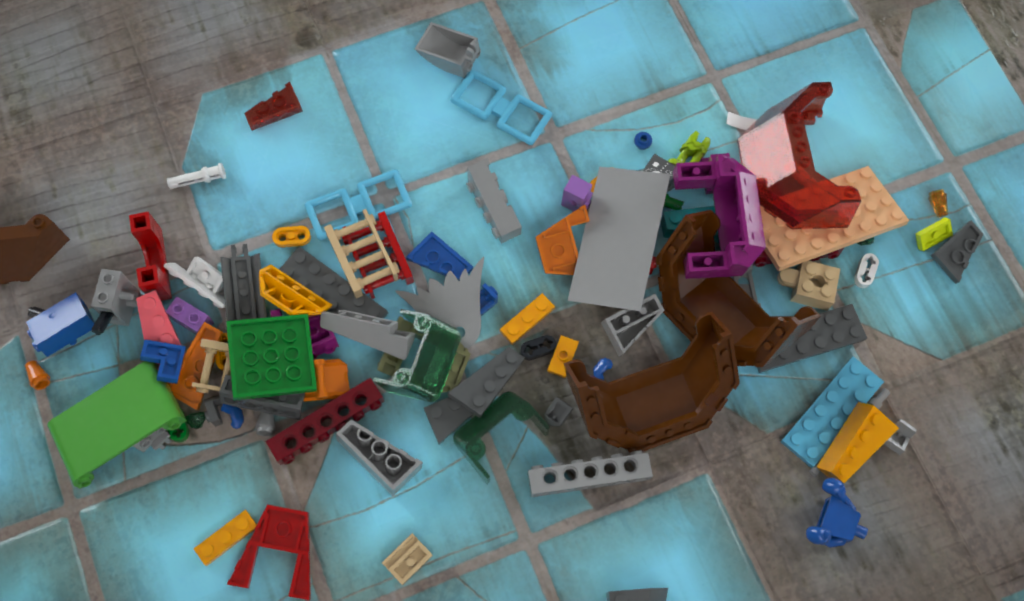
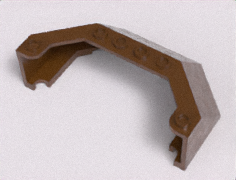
(28, 248)
(755, 333)
(663, 399)

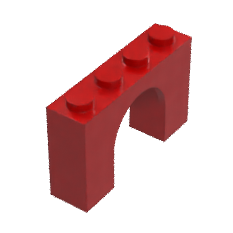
(151, 240)

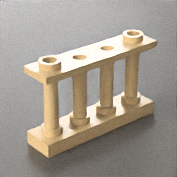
(351, 267)
(211, 348)

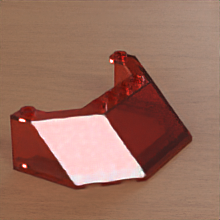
(781, 159)

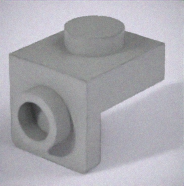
(901, 437)

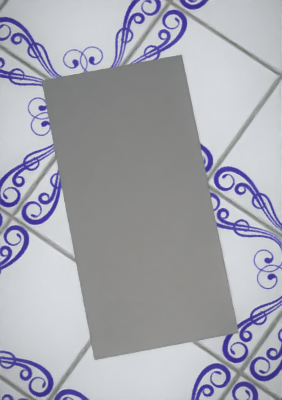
(619, 238)

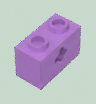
(576, 194)
(187, 315)

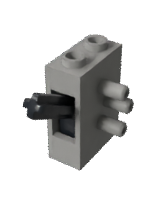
(113, 300)

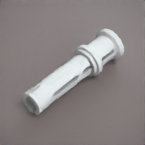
(205, 174)

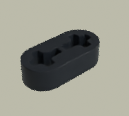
(536, 343)

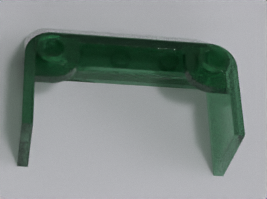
(431, 362)
(469, 436)

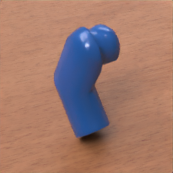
(603, 365)
(236, 415)

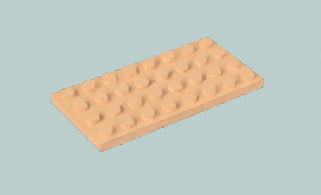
(874, 216)

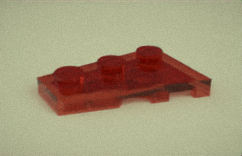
(279, 106)

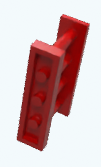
(388, 241)

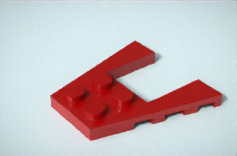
(284, 531)

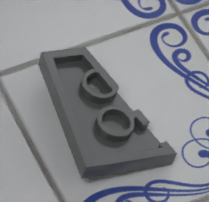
(957, 250)

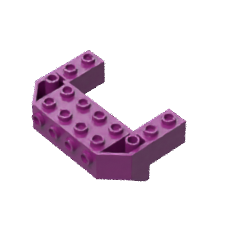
(738, 210)

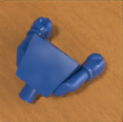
(837, 519)

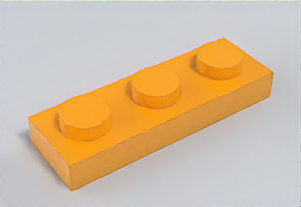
(527, 319)
(225, 538)

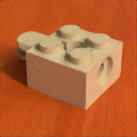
(807, 290)

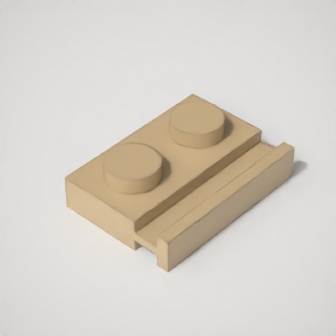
(407, 559)

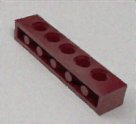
(314, 421)

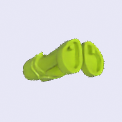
(693, 149)

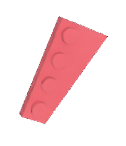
(155, 320)

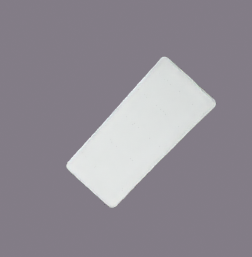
(739, 121)

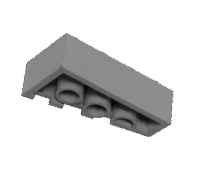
(492, 201)
(382, 460)

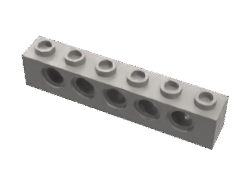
(639, 460)

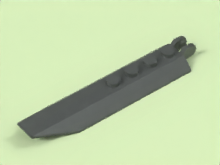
(242, 286)

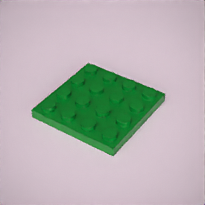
(271, 356)

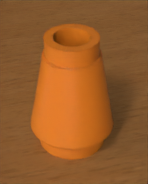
(37, 376)

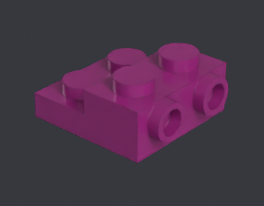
(321, 339)

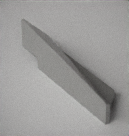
(370, 330)

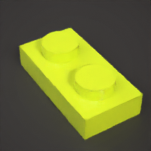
(934, 234)

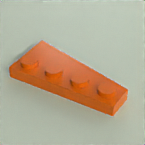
(193, 366)

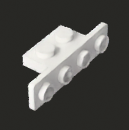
(202, 277)

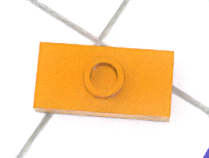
(563, 353)

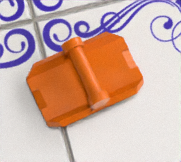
(330, 379)

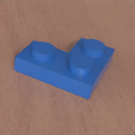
(168, 355)

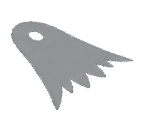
(453, 303)

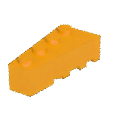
(856, 441)

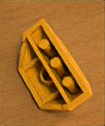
(289, 293)

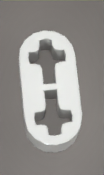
(870, 272)

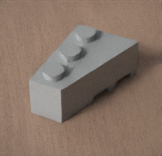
(628, 325)

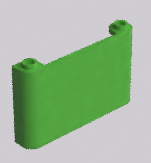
(114, 421)

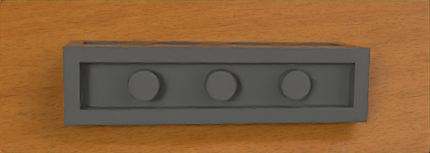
(283, 405)

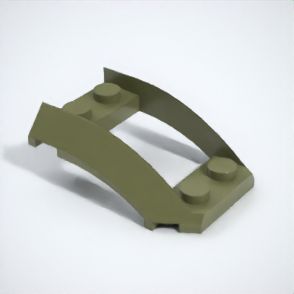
(390, 364)

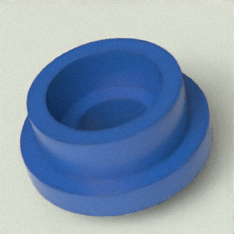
(643, 144)

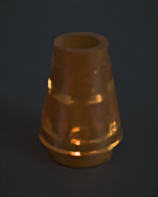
(939, 202)

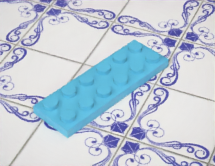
(828, 413)

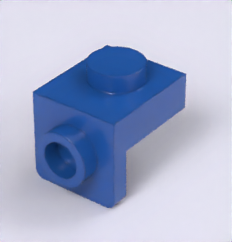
(488, 298)

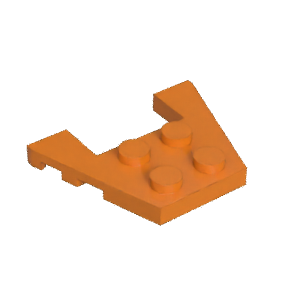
(558, 245)

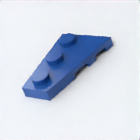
(438, 257)

